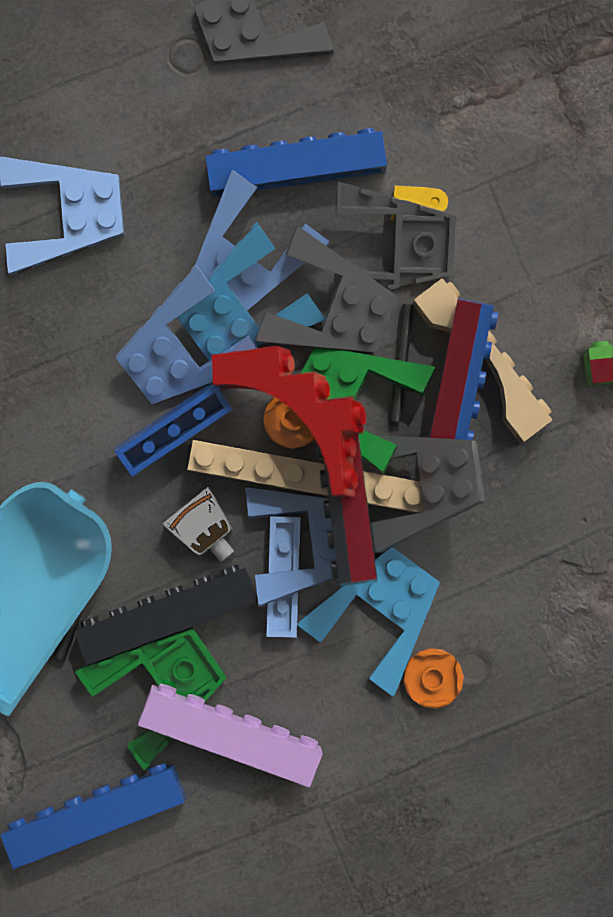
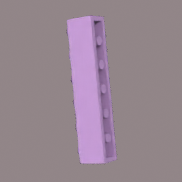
(231, 735)

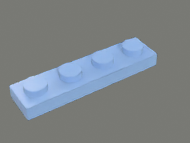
(283, 557)

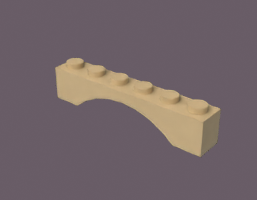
(520, 408)

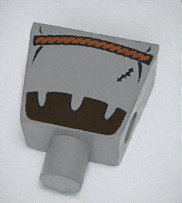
(202, 526)

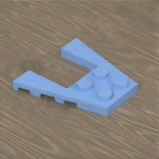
(88, 204)

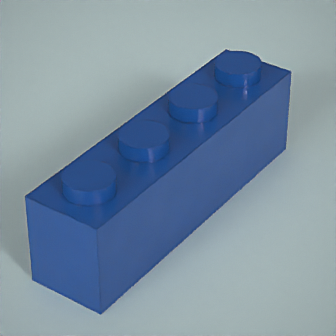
(172, 429)

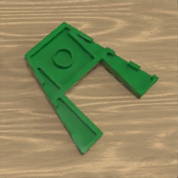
(346, 376)
(173, 660)

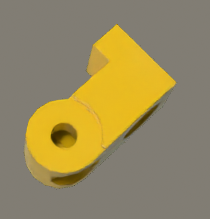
(422, 195)

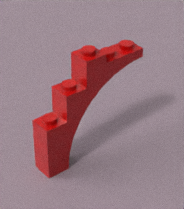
(306, 394)

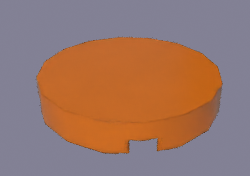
(284, 427)
(433, 678)

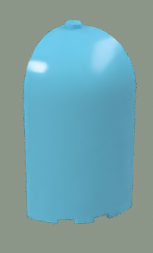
(49, 569)

